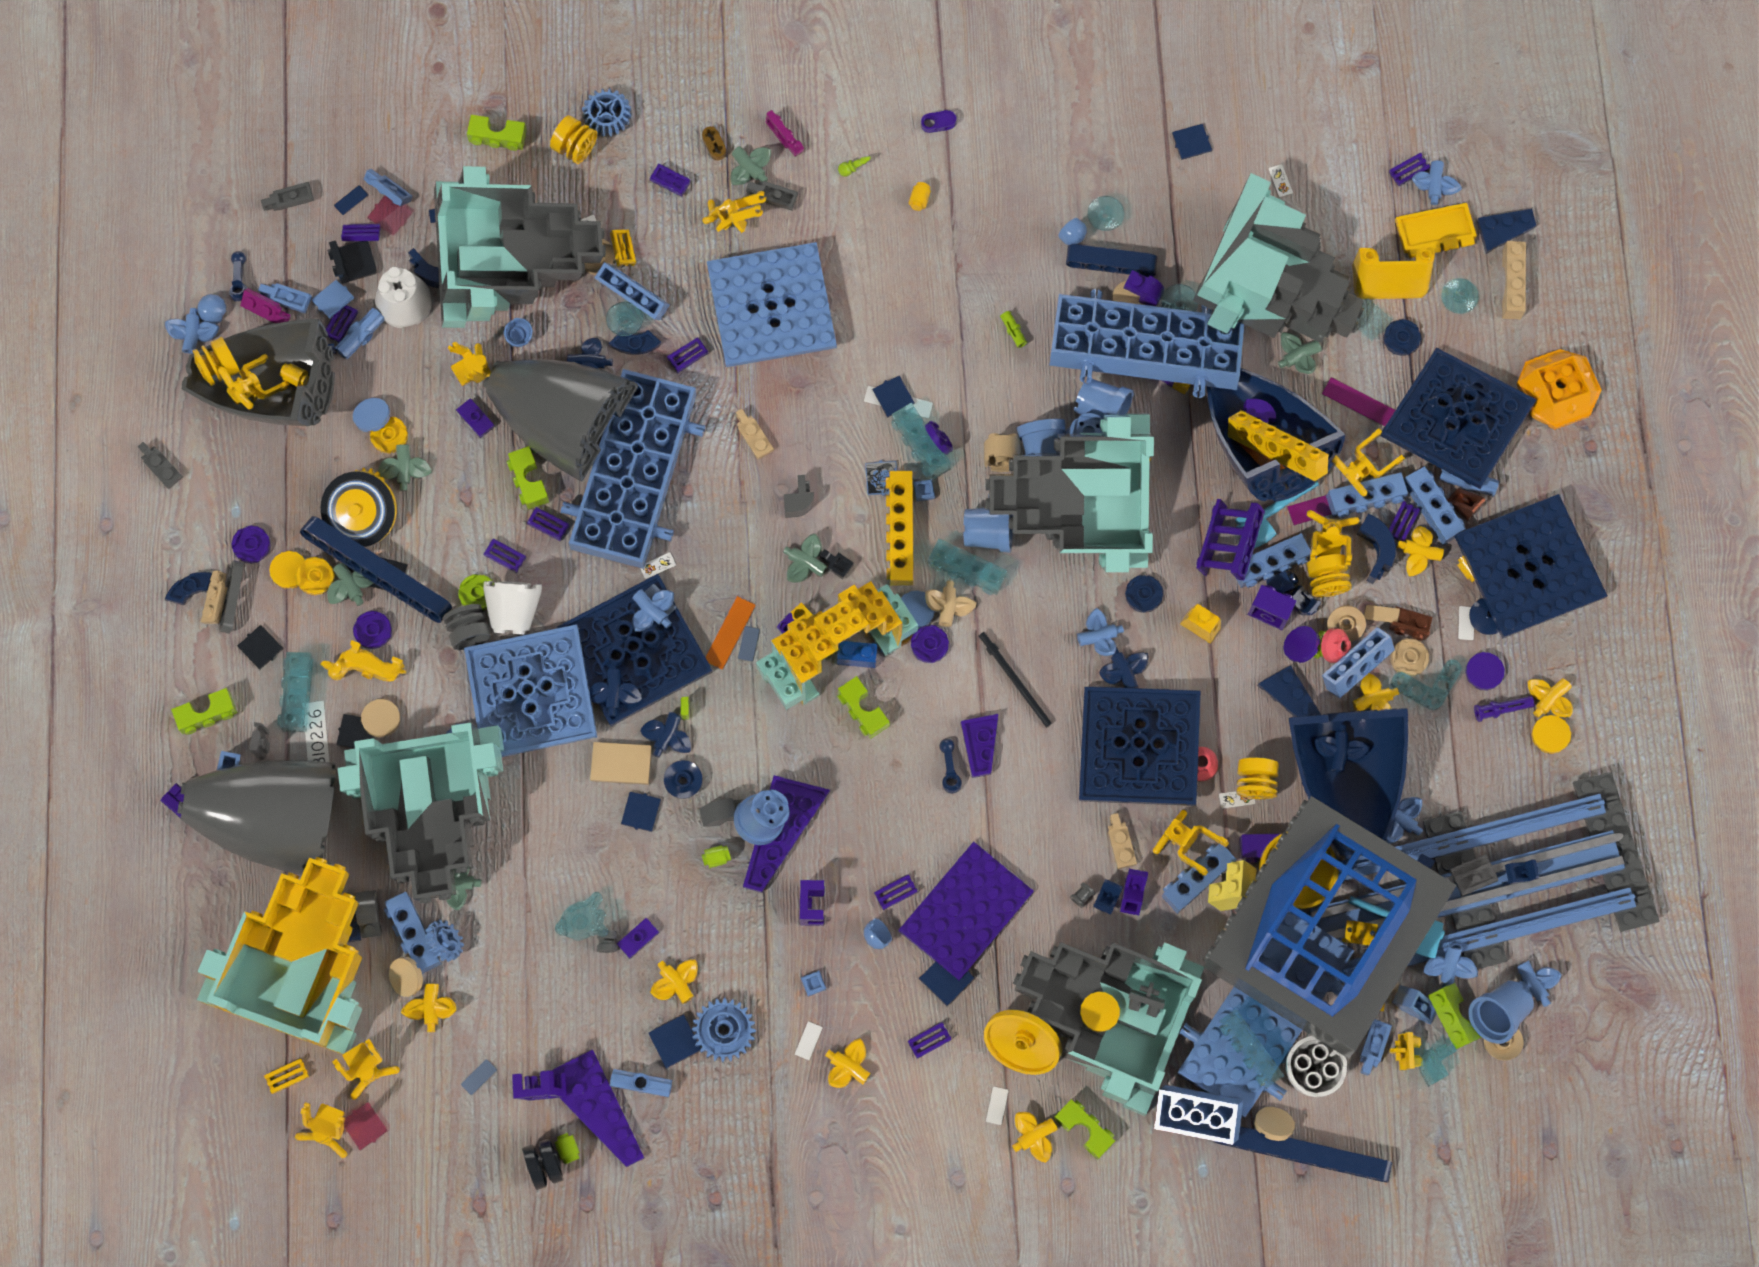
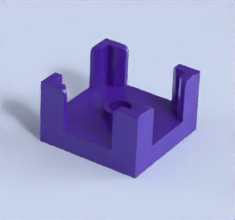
(811, 889)
(539, 1092)

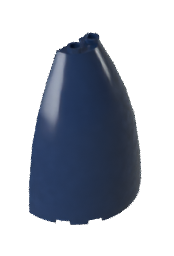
(1293, 417)
(1369, 787)

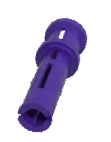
(1494, 711)

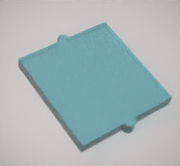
(1372, 320)

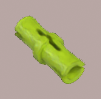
(1013, 329)

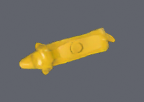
(364, 662)

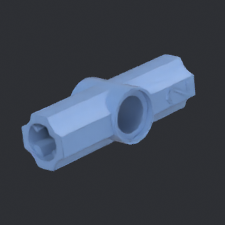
(360, 333)
(1489, 487)
(628, 1080)

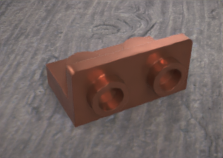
(1412, 624)

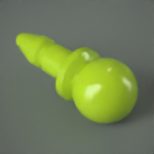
(846, 168)

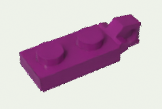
(783, 134)
(263, 307)

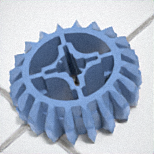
(613, 101)

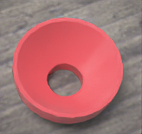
(1331, 645)
(1207, 772)

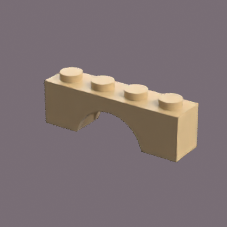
(1515, 280)

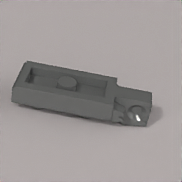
(774, 194)
(288, 197)
(160, 465)

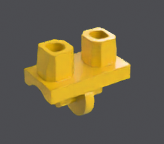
(1405, 1051)

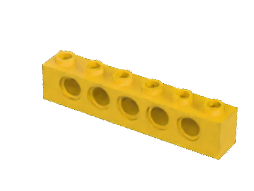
(1278, 445)
(904, 575)

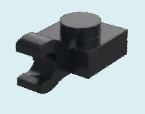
(837, 564)

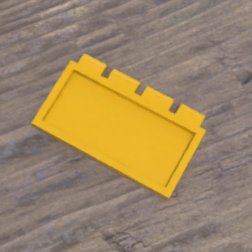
(1436, 228)

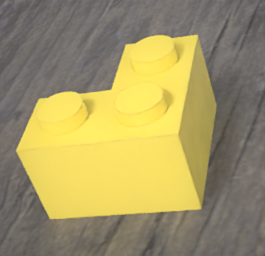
(1229, 893)

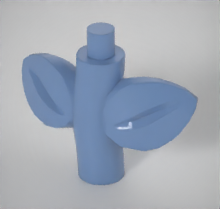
(1435, 182)
(191, 330)
(652, 609)
(1099, 633)
(1404, 820)
(1451, 966)
(1538, 982)

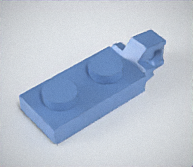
(388, 188)
(286, 296)
(1374, 1045)

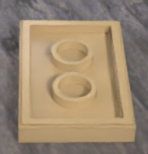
(621, 763)

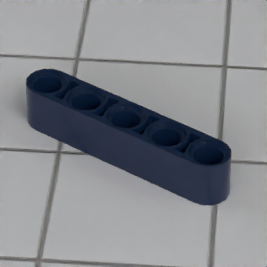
(1111, 260)

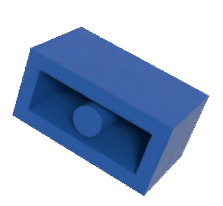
(857, 654)

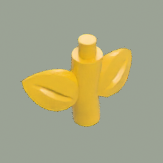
(1419, 551)
(1374, 696)
(1550, 697)
(675, 981)
(429, 1007)
(848, 1065)
(1034, 1135)

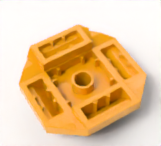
(1557, 405)

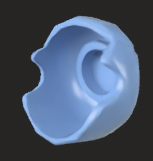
(1073, 232)
(211, 308)
(518, 332)
(877, 934)

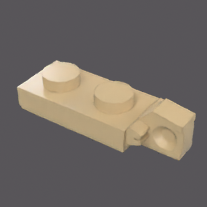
(753, 435)
(214, 599)
(1121, 843)

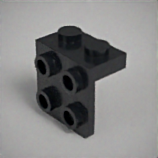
(352, 261)

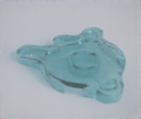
(583, 919)

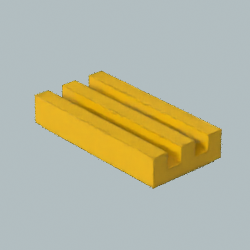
(618, 251)
(289, 1066)

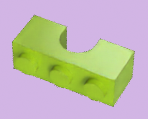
(510, 137)
(532, 492)
(220, 708)
(871, 721)
(1446, 1005)
(1074, 1114)

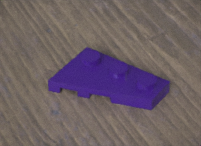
(979, 741)

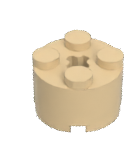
(1000, 449)

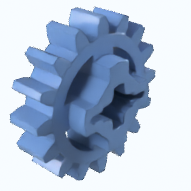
(444, 940)

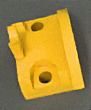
(1360, 932)

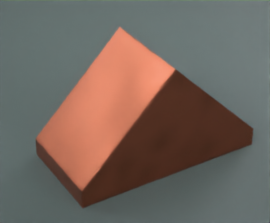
(1466, 502)

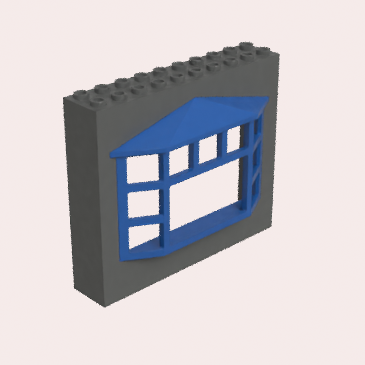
(1272, 897)

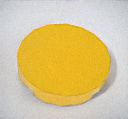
(389, 436)
(284, 569)
(314, 576)
(1551, 734)
(1099, 1011)

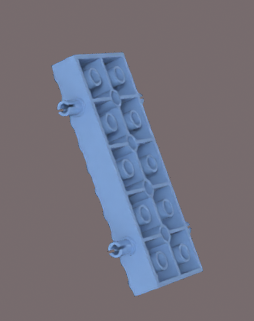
(1145, 343)
(634, 473)
(1213, 1061)

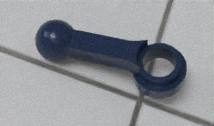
(238, 259)
(947, 747)

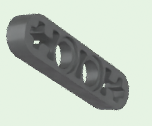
(231, 598)

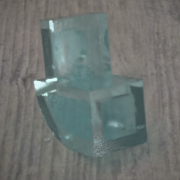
(1431, 1066)

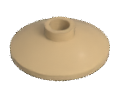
(1356, 625)
(1509, 1051)

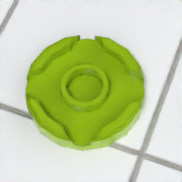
(472, 590)

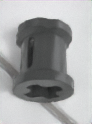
(1082, 895)

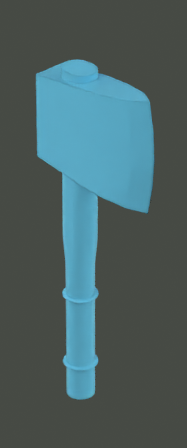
(1266, 530)
(1431, 941)

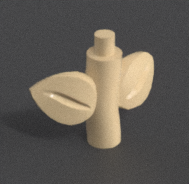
(948, 603)

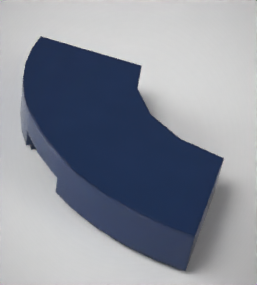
(635, 344)
(188, 586)

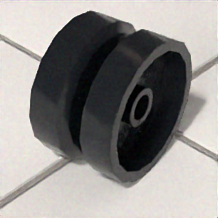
(543, 1164)

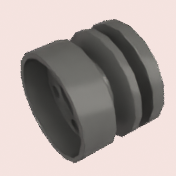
(466, 626)

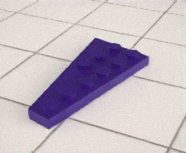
(803, 804)
(596, 1106)

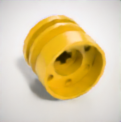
(573, 139)
(211, 361)
(1329, 575)
(1257, 778)

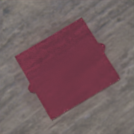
(389, 215)
(364, 1126)

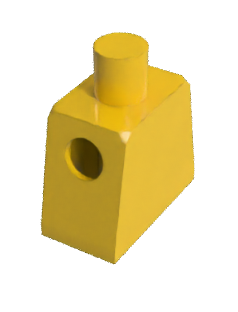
(1202, 622)

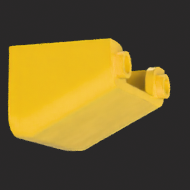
(1392, 278)

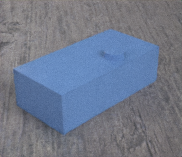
(1199, 1114)

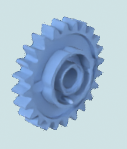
(723, 1045)

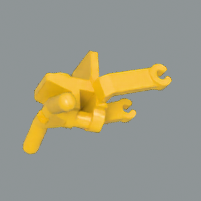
(733, 215)
(472, 366)
(248, 384)
(1362, 466)
(1330, 537)
(1185, 837)
(363, 1066)
(325, 1126)

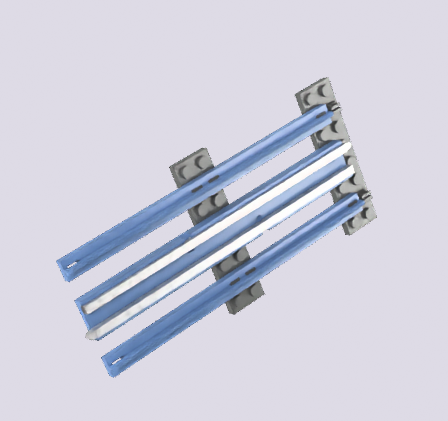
(1558, 865)

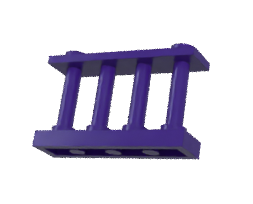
(1243, 550)

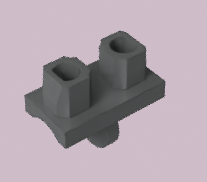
(1137, 997)

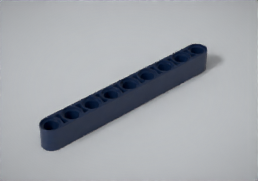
(375, 569)
(1314, 1155)

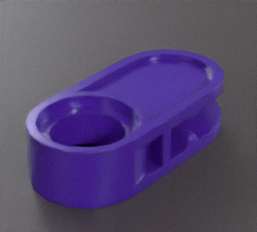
(943, 121)

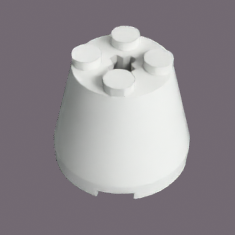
(402, 298)
(511, 605)
(1328, 1064)

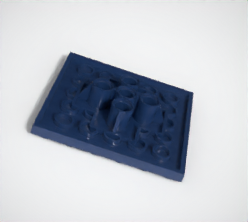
(1469, 448)
(1542, 533)
(672, 657)
(1167, 772)

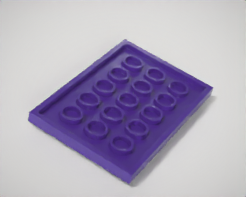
(966, 911)

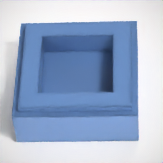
(924, 490)
(813, 983)

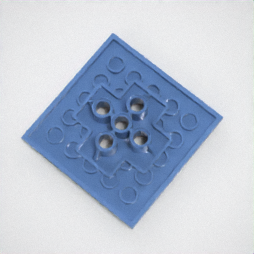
(794, 277)
(561, 713)

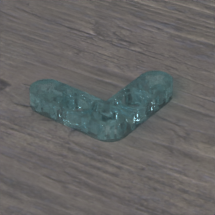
(1434, 691)

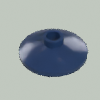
(1480, 619)
(680, 770)

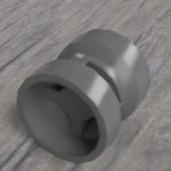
(607, 943)

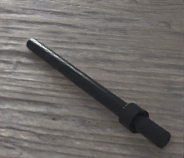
(993, 649)

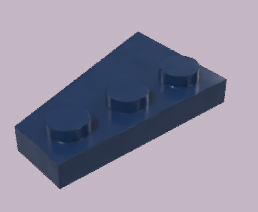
(1500, 228)
(1290, 693)

